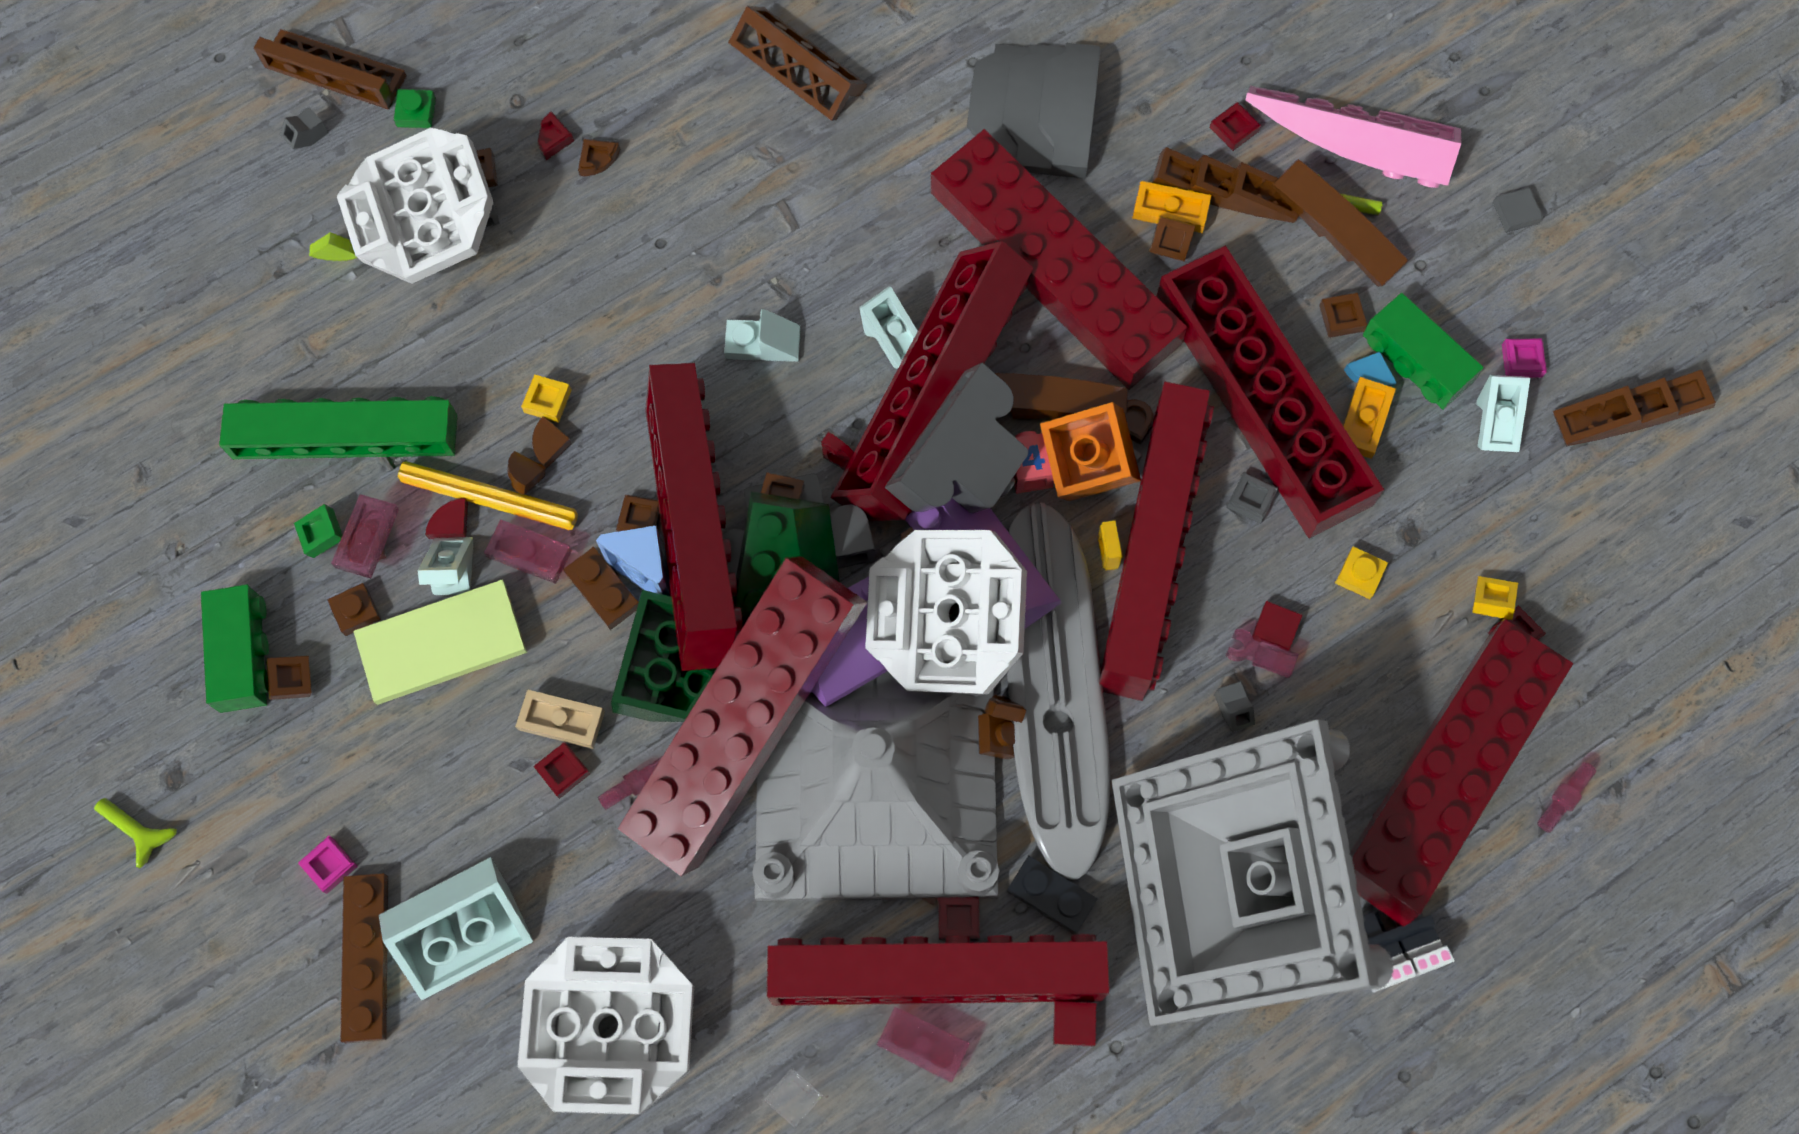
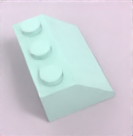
(454, 929)

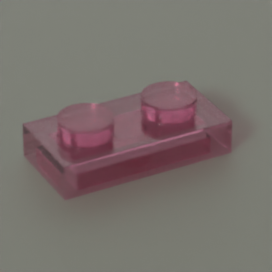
(365, 536)
(528, 551)
(923, 1044)

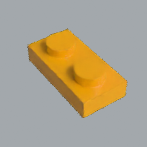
(1171, 203)
(1368, 414)

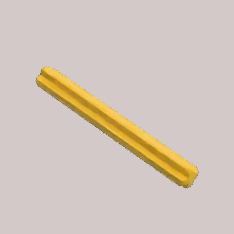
(488, 495)

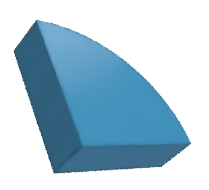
(1371, 368)

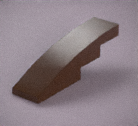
(1231, 188)
(1339, 222)
(1057, 396)
(1634, 408)

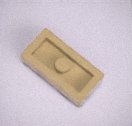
(560, 719)

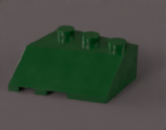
(776, 531)
(651, 674)

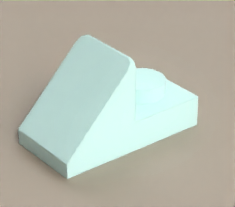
(888, 323)
(766, 340)
(1503, 412)
(448, 566)

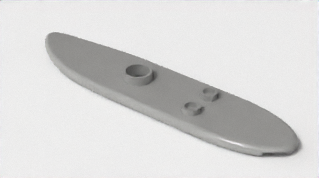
(1065, 776)

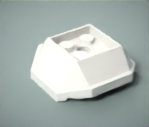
(389, 197)
(912, 603)
(562, 1015)

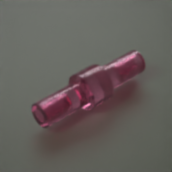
(632, 784)
(1566, 797)

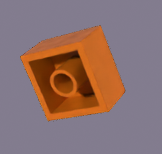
(1090, 452)

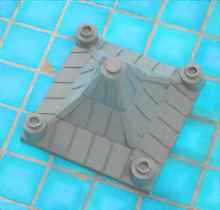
(878, 800)
(1245, 877)

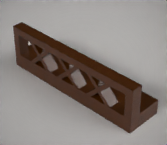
(805, 52)
(331, 74)

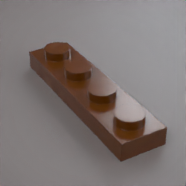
(364, 959)

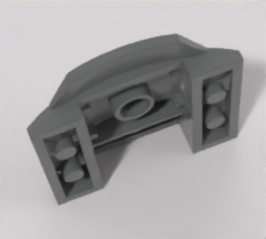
(1038, 104)

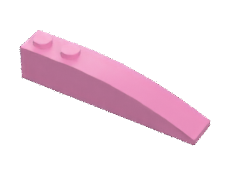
(1384, 141)

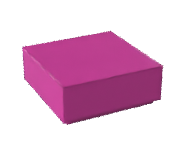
(1524, 357)
(327, 864)

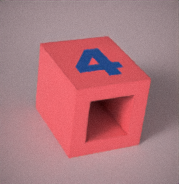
(1035, 470)

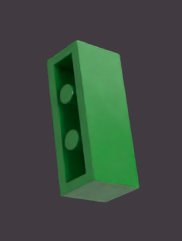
(1422, 351)
(234, 648)

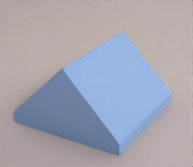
(638, 557)

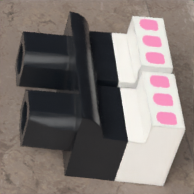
(1412, 948)

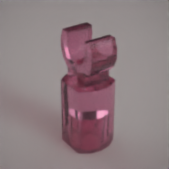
(1263, 654)

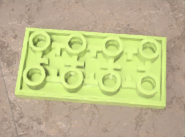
(439, 642)

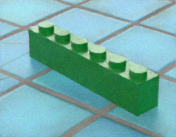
(339, 428)

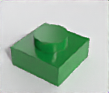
(414, 108)
(318, 531)

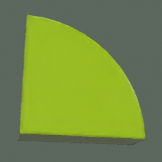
(332, 248)

